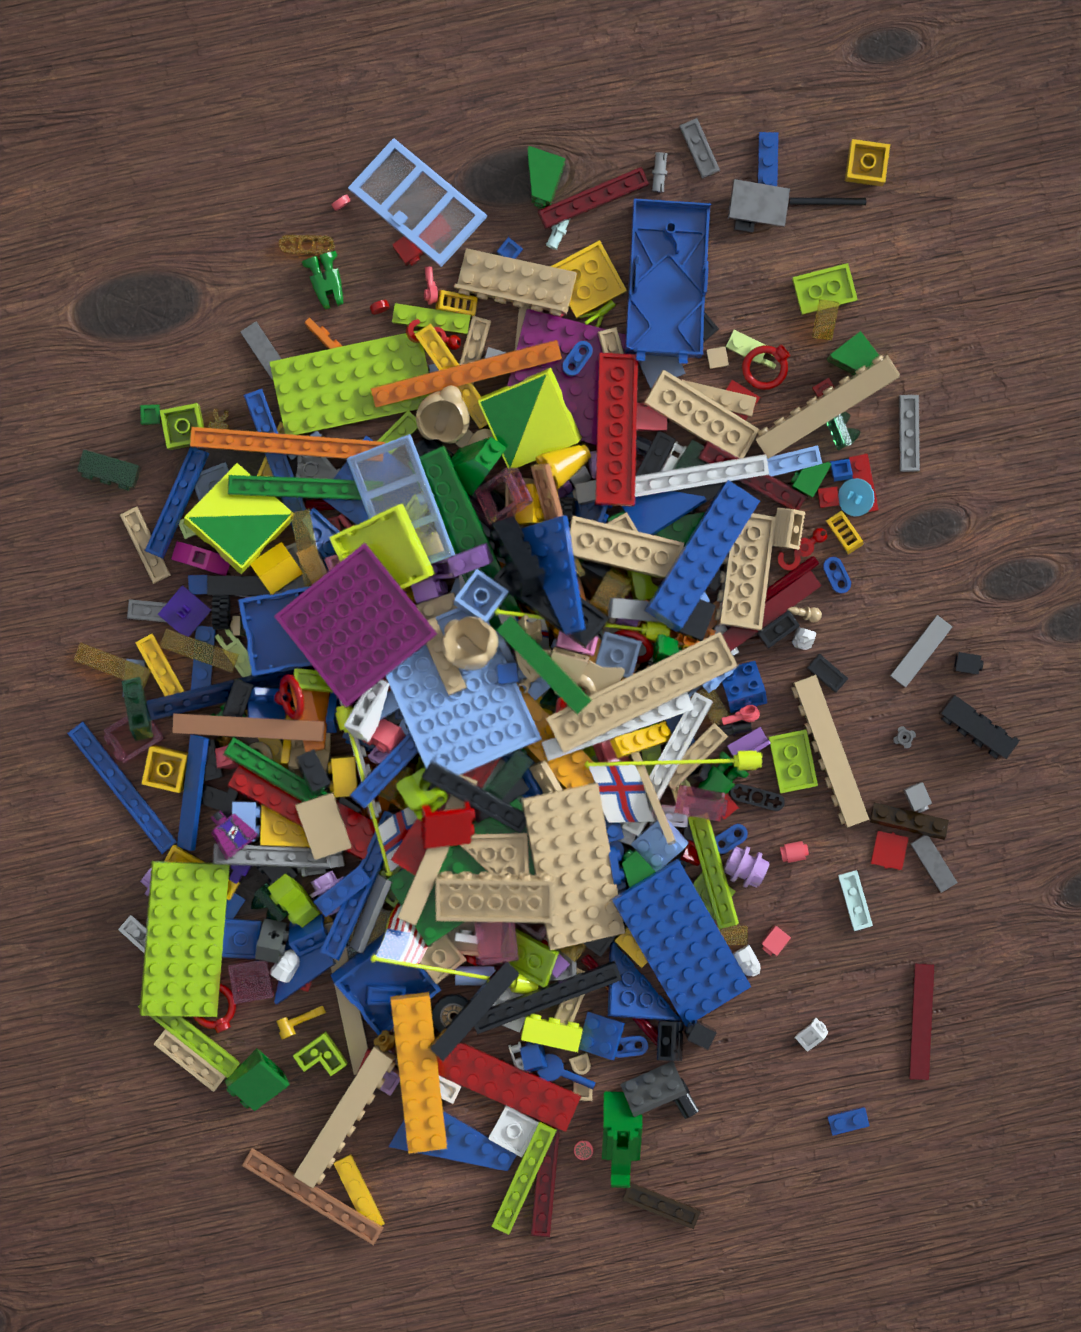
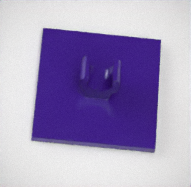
(184, 612)

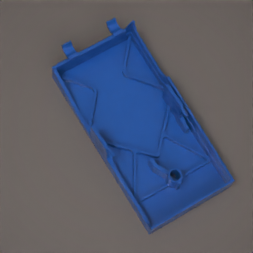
(667, 279)

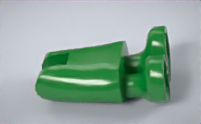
(326, 282)
(718, 781)

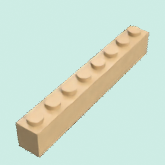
(828, 406)
(830, 750)
(345, 1114)

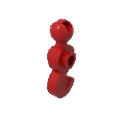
(450, 341)
(805, 550)

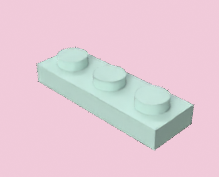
(855, 900)

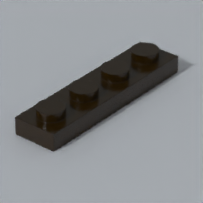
(909, 821)
(661, 1205)

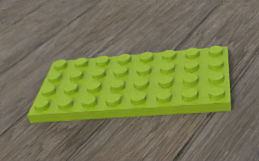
(336, 383)
(184, 939)

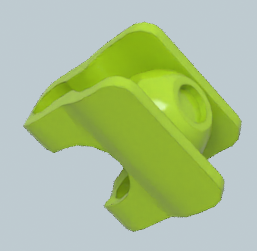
(642, 586)
(416, 795)

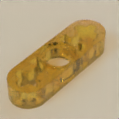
(292, 249)

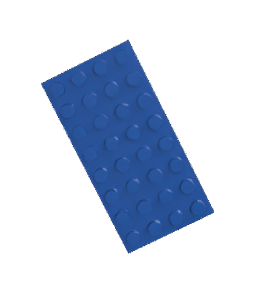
(681, 942)

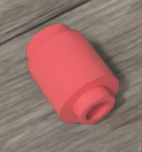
(794, 852)

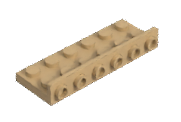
(516, 282)
(746, 575)
(495, 897)

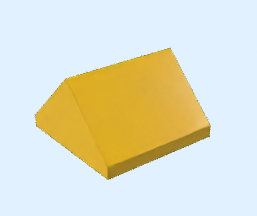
(276, 568)

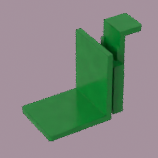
(620, 1137)

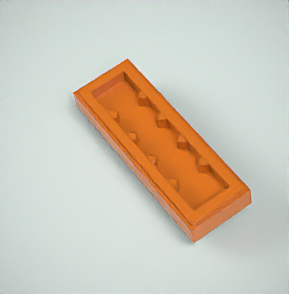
(322, 334)

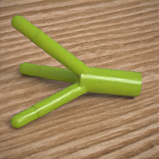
(599, 313)

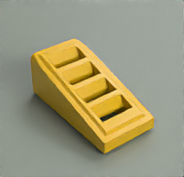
(442, 293)
(855, 545)

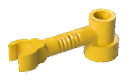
(286, 1026)

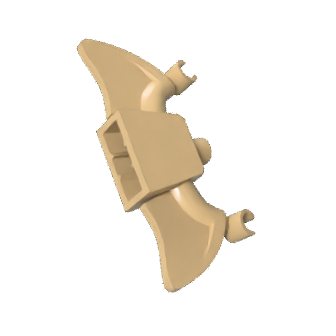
(586, 675)

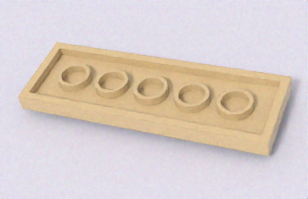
(700, 415)
(623, 547)

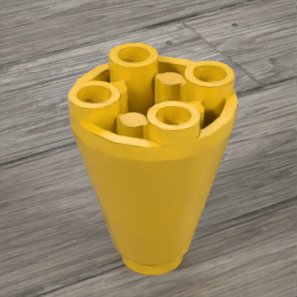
(565, 462)

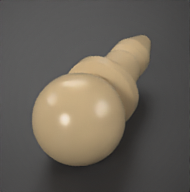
(811, 614)

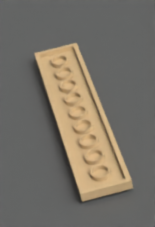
(643, 692)

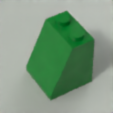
(544, 174)
(853, 354)
(476, 461)
(635, 867)
(256, 1081)

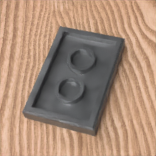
(758, 203)

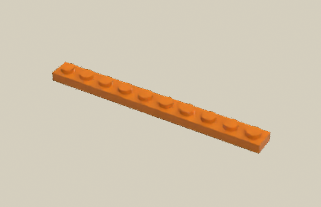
(466, 373)
(279, 443)

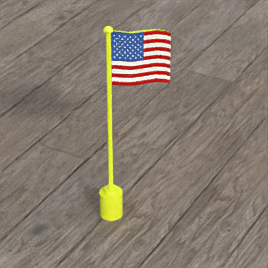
(406, 947)

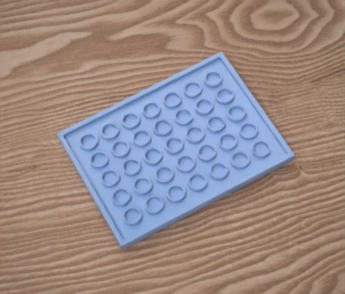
(466, 726)

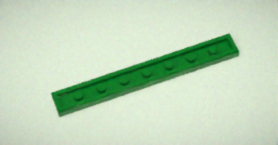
(293, 487)

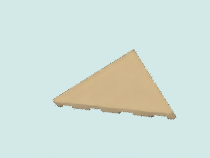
(500, 852)

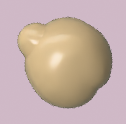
(443, 416)
(469, 643)

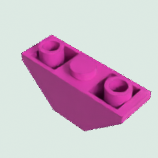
(200, 558)

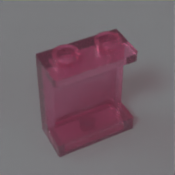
(496, 942)

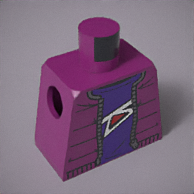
(231, 834)

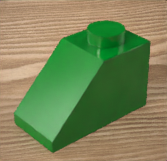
(810, 479)
(664, 648)

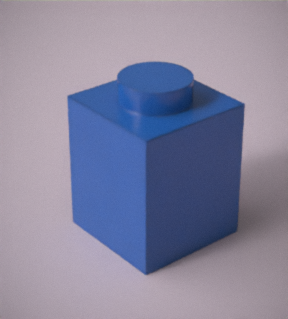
(533, 1057)

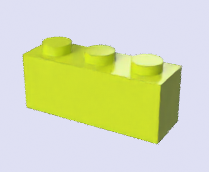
(551, 1032)

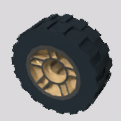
(444, 1008)

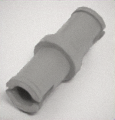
(659, 172)

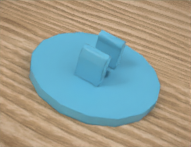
(856, 497)

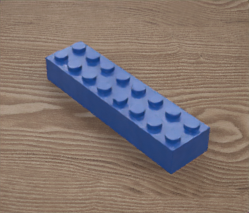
(702, 556)

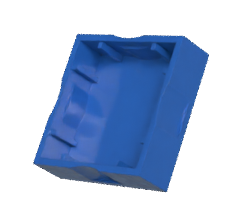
(268, 643)
(361, 971)

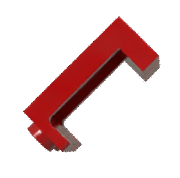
(447, 826)

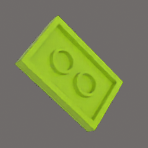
(825, 284)
(793, 761)
(535, 959)

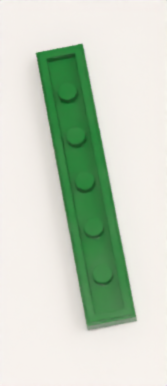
(544, 665)
(269, 770)

